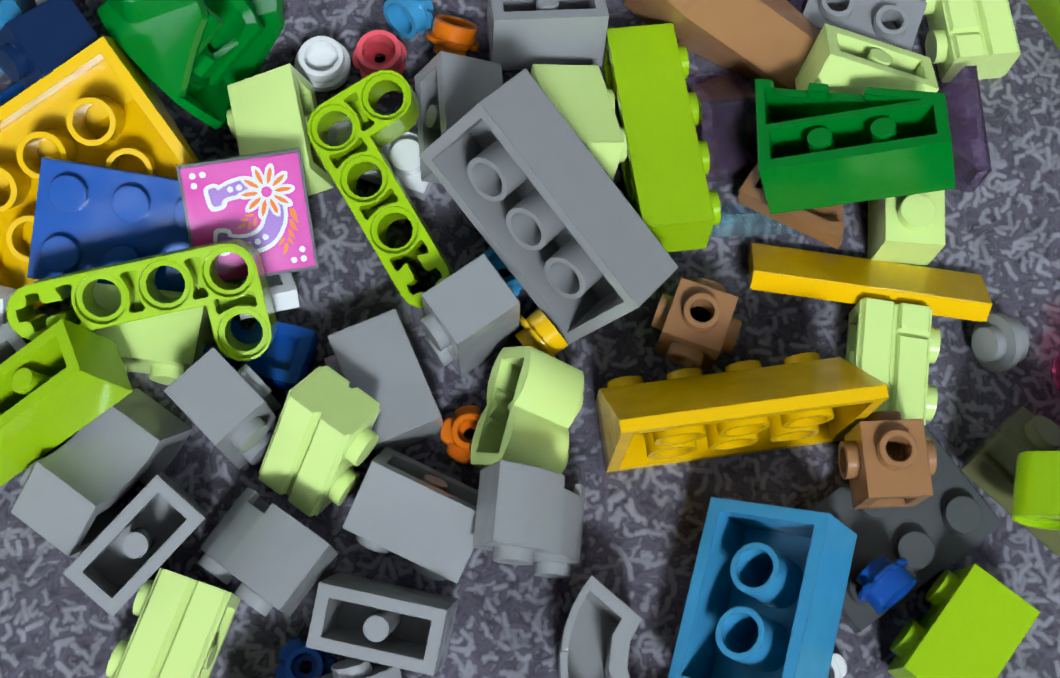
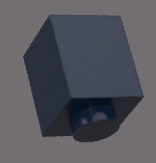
(43, 40)

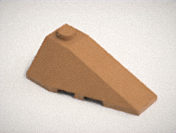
(741, 35)

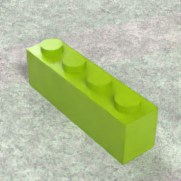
(664, 157)
(55, 391)

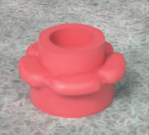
(377, 44)

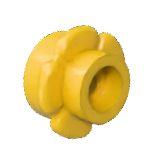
(540, 334)

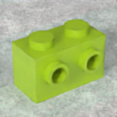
(965, 631)

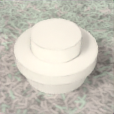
(323, 63)

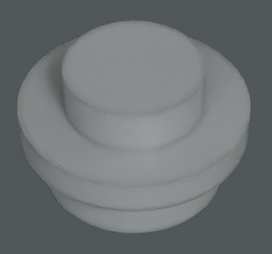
(999, 342)

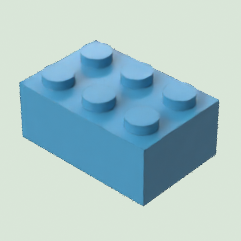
(764, 593)

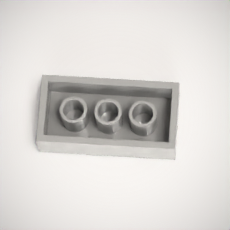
(549, 209)

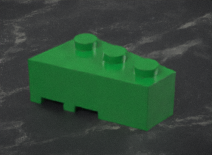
(850, 147)

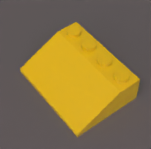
(87, 112)
(733, 410)

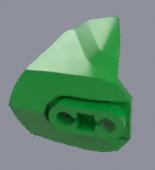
(195, 46)

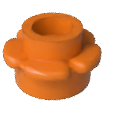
(453, 35)
(453, 432)

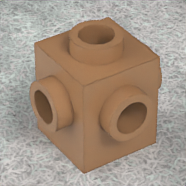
(694, 342)
(888, 461)

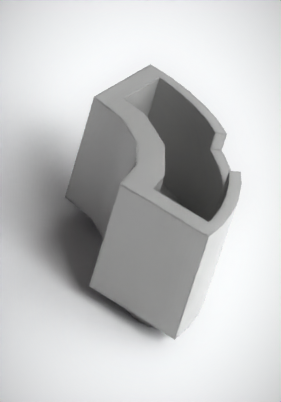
(81, 484)
(529, 518)
(267, 553)
(597, 635)

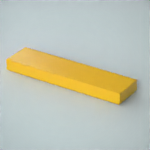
(855, 278)

